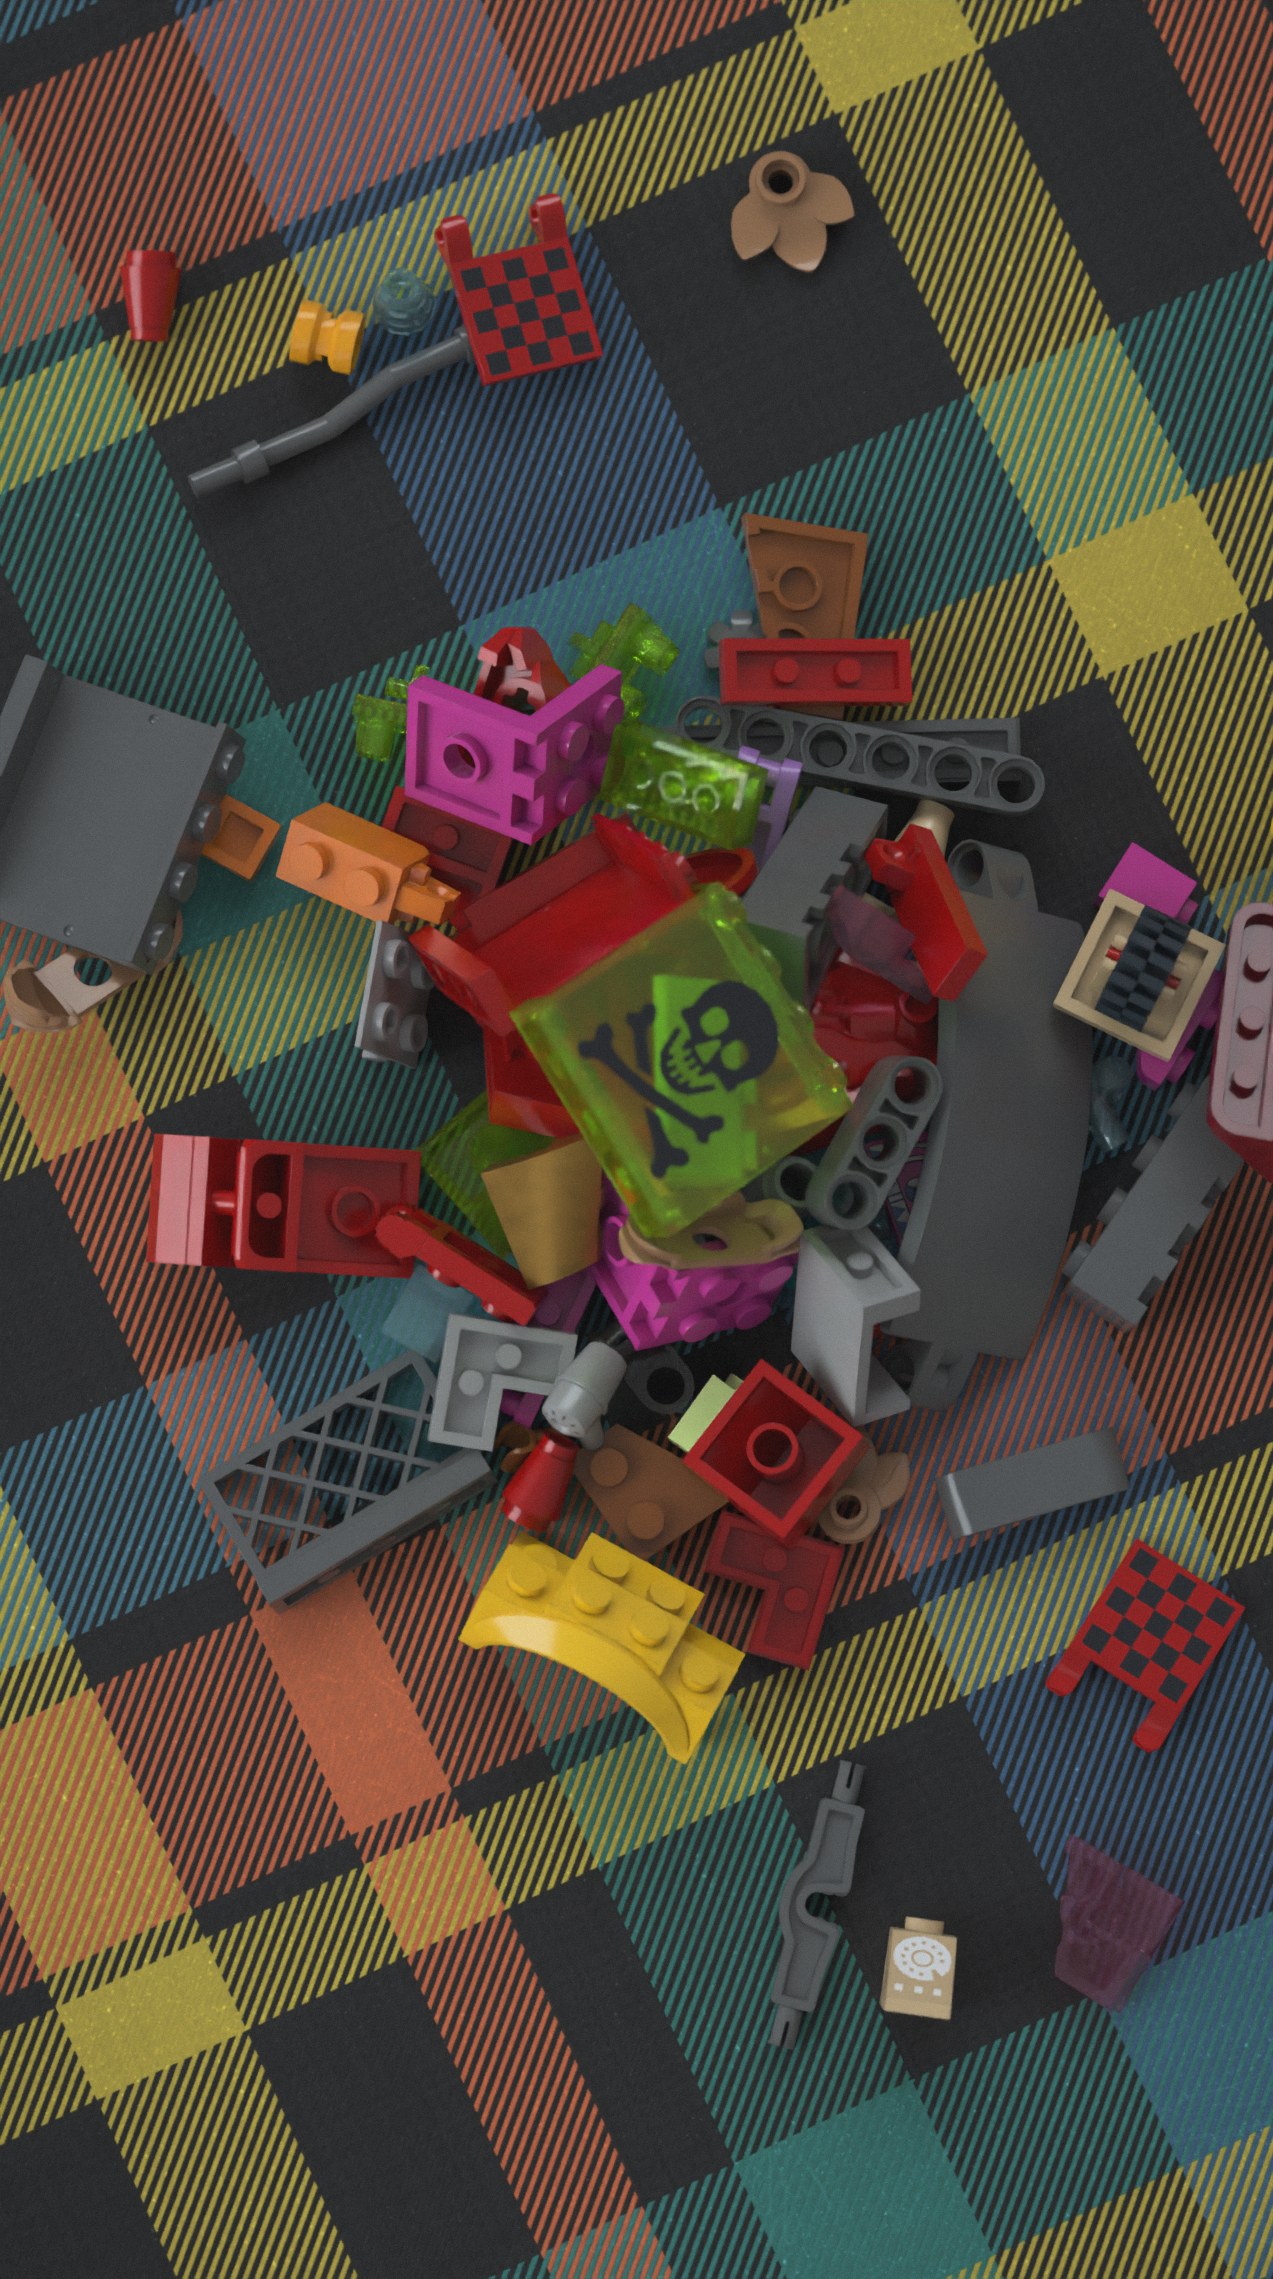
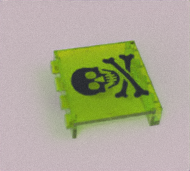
(685, 1061)

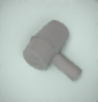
(584, 1394)

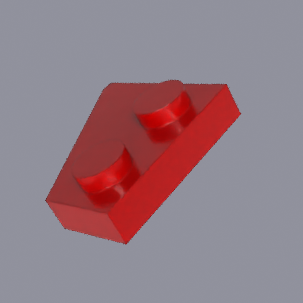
(460, 851)

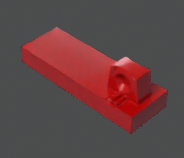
(815, 672)
(930, 908)

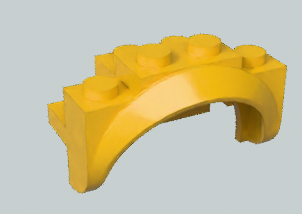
(614, 1625)

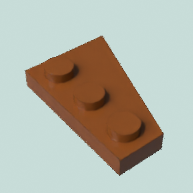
(805, 583)

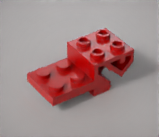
(277, 1205)

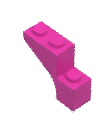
(1166, 890)

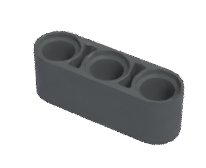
(901, 1128)
(1032, 1483)

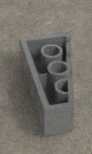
(795, 887)
(1155, 1217)

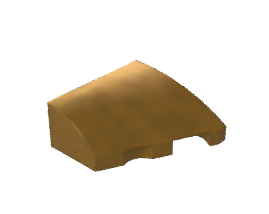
(550, 1208)

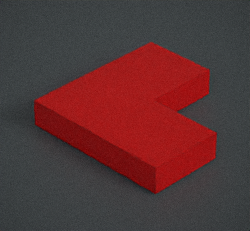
(794, 1583)

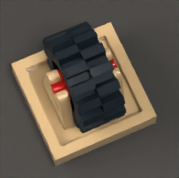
(1139, 975)

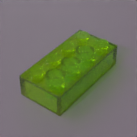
(683, 784)

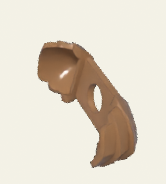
(55, 998)

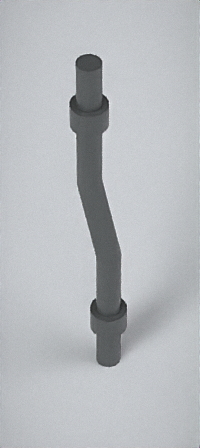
(253, 460)

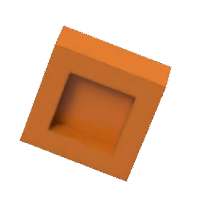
(242, 839)

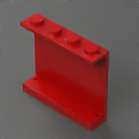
(565, 934)

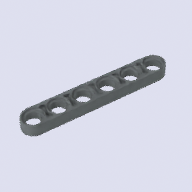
(861, 744)

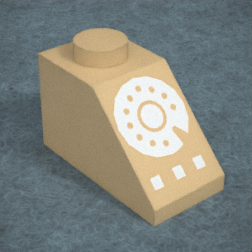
(919, 1969)

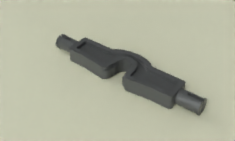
(809, 1938)

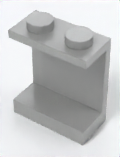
(840, 1293)

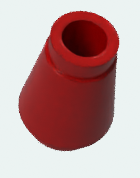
(150, 293)
(541, 1483)

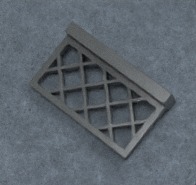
(361, 1533)

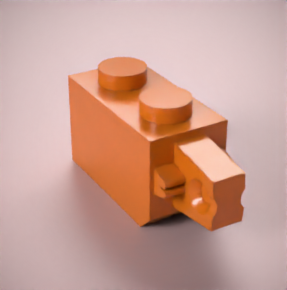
(363, 868)

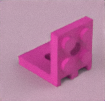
(526, 767)
(682, 1304)

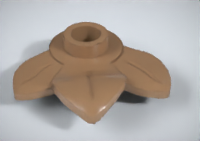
(789, 221)
(873, 1485)

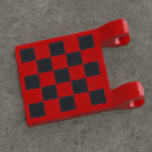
(523, 303)
(1152, 1632)

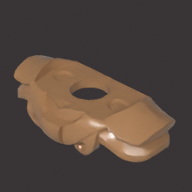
(752, 1232)

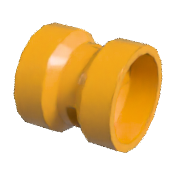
(321, 336)

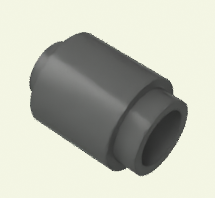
(783, 1181)

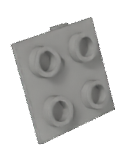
(394, 1000)

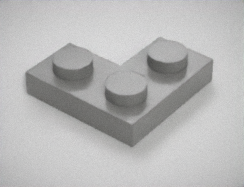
(480, 1361)

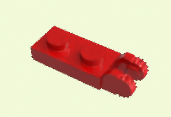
(459, 1261)

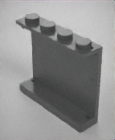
(104, 813)

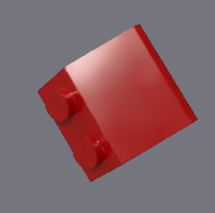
(776, 1453)

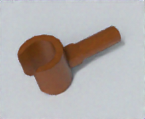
(521, 1440)

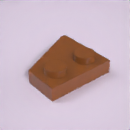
(644, 1491)

